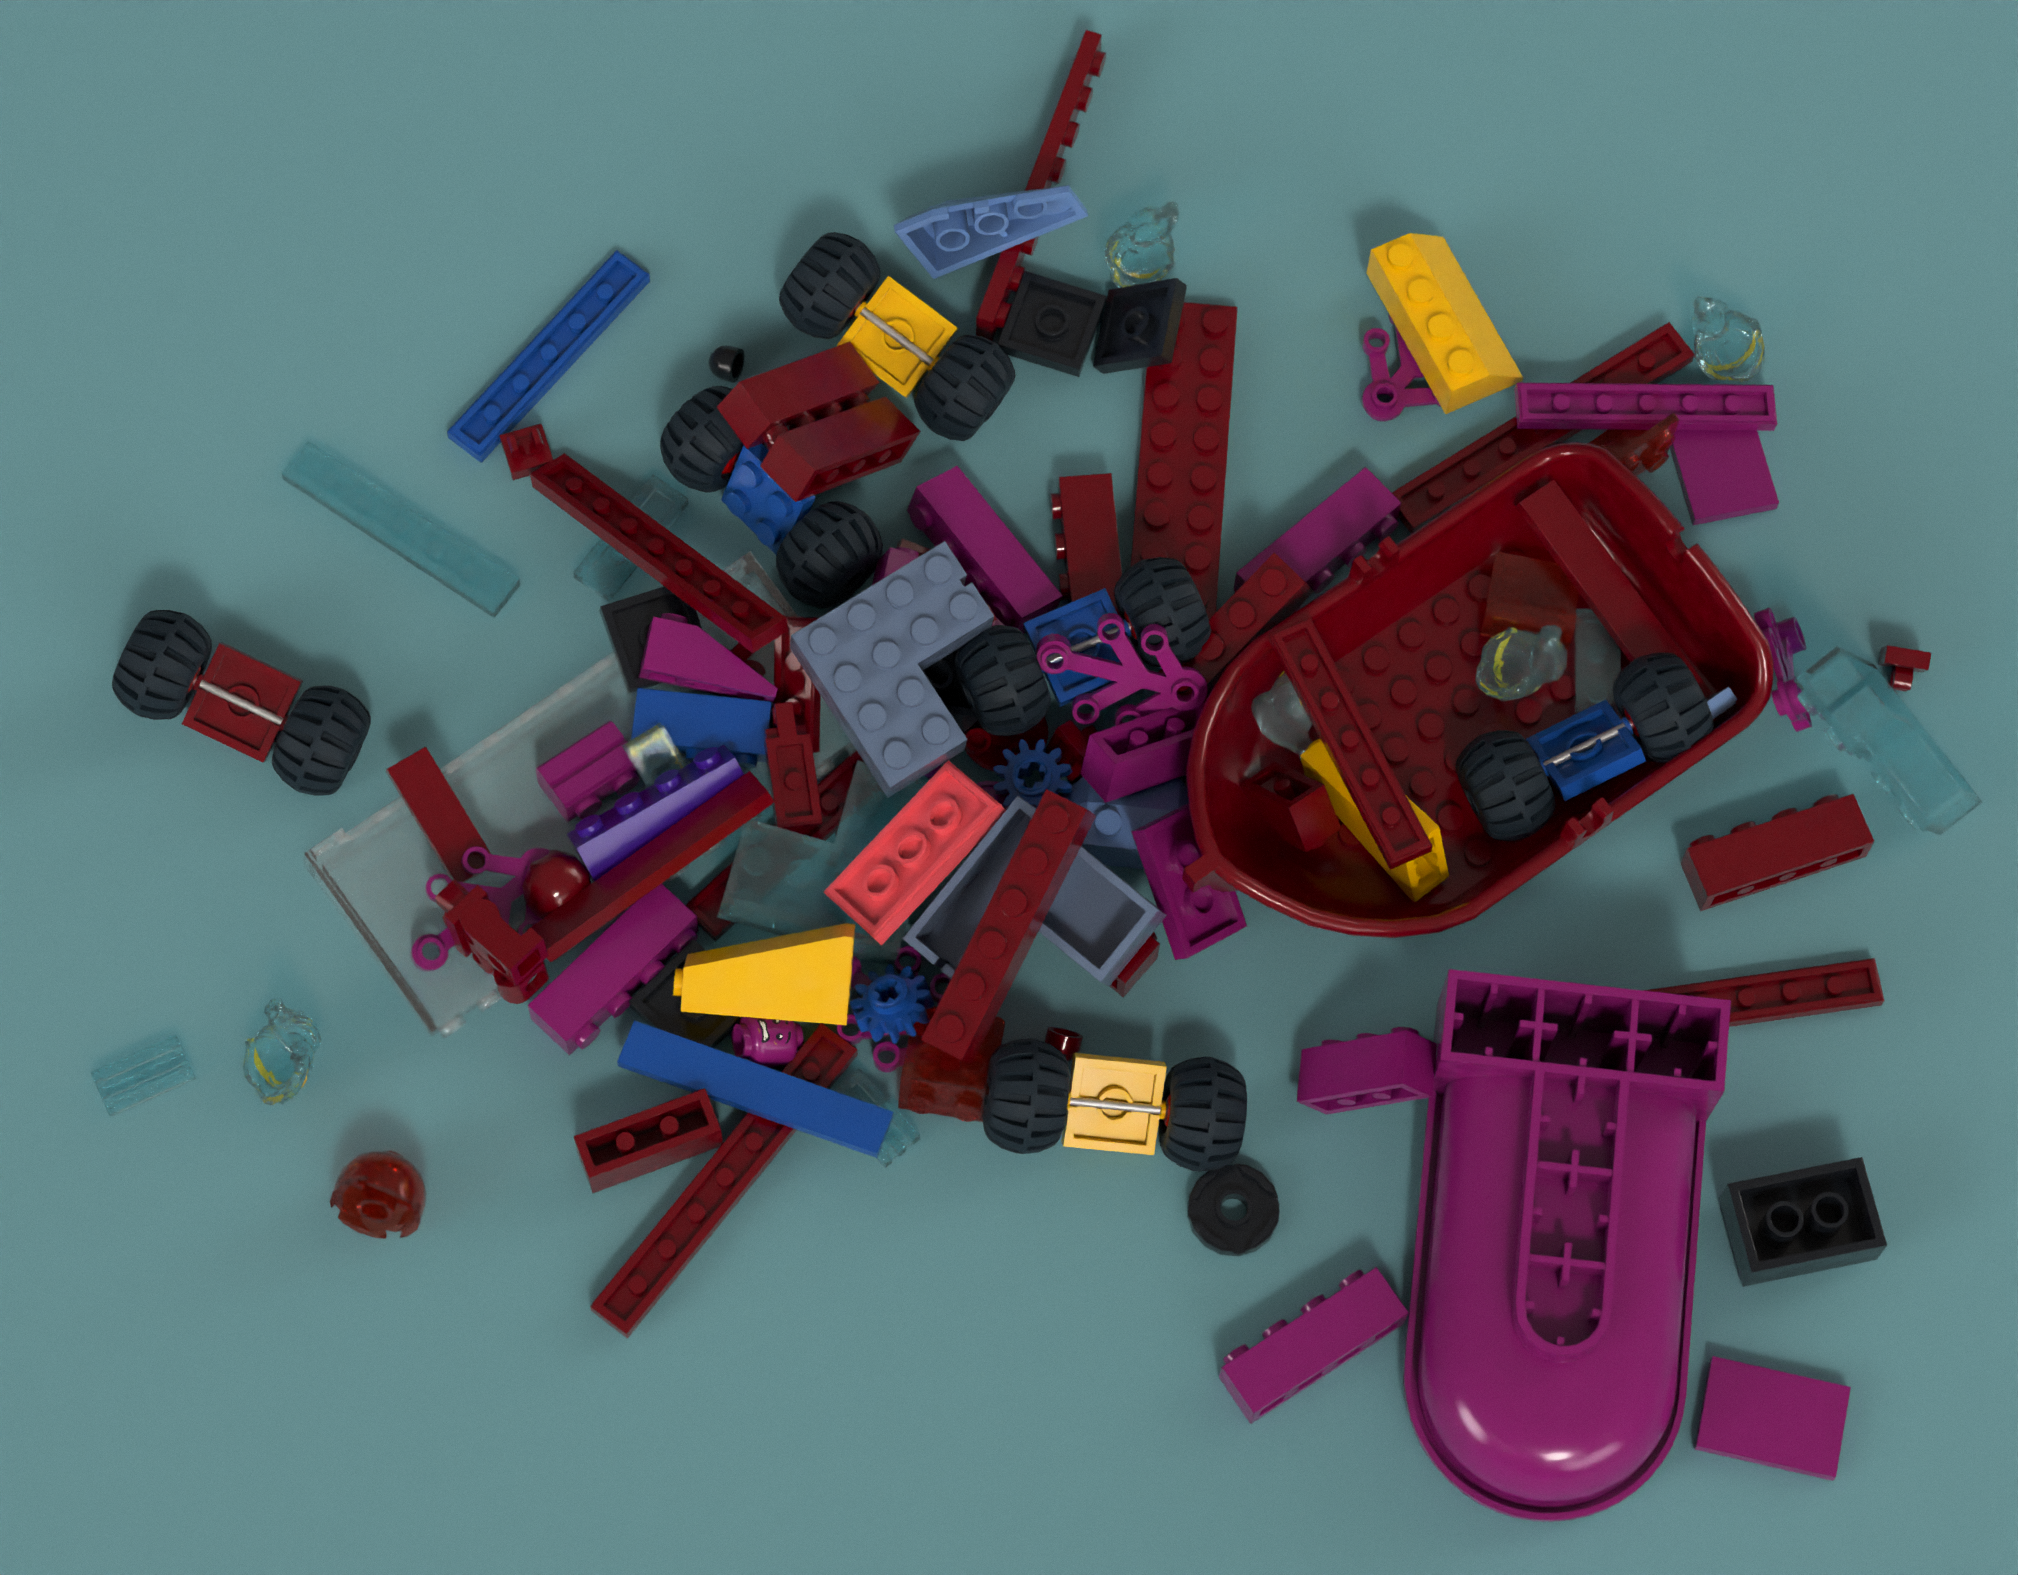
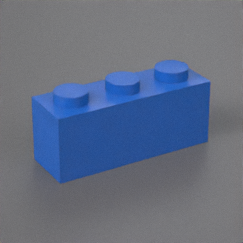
(706, 722)

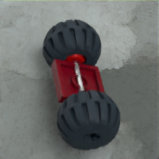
(241, 702)

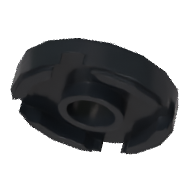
(1228, 1235)

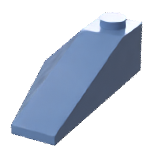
(981, 226)

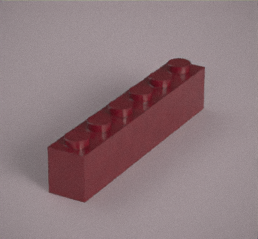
(1008, 926)

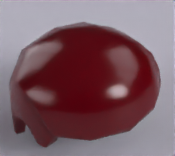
(553, 882)

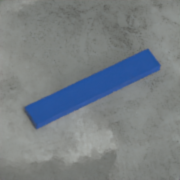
(548, 356)
(755, 1089)

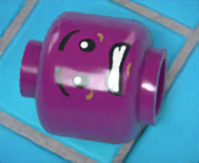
(767, 1041)

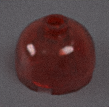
(380, 1194)

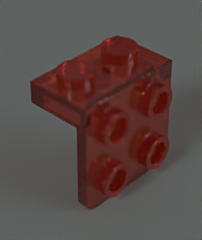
(942, 1083)

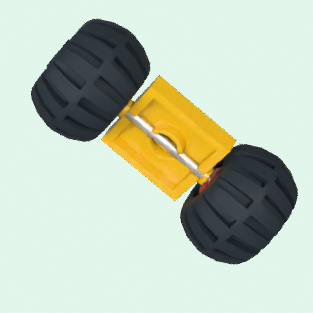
(897, 336)
(1114, 1104)

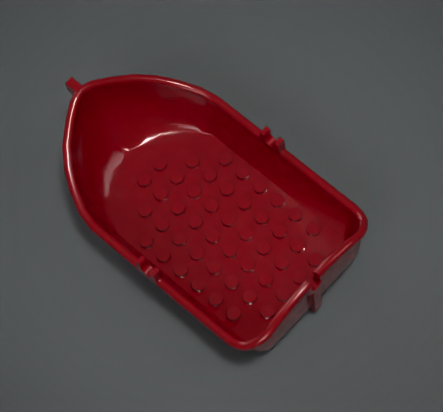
(1410, 656)

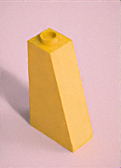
(1413, 877)
(773, 978)

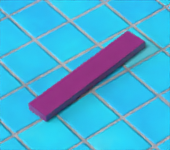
(1644, 406)

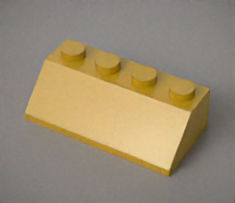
(1441, 320)

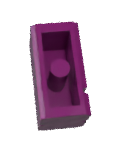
(588, 773)

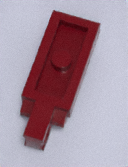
(791, 771)

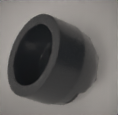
(727, 363)

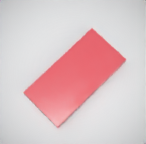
(915, 852)

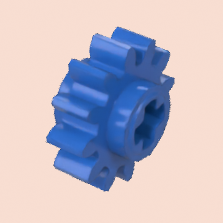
(1023, 765)
(892, 1003)

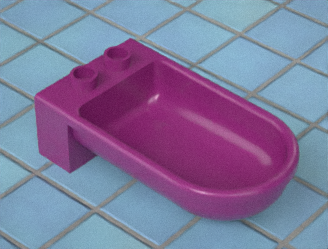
(1558, 1237)

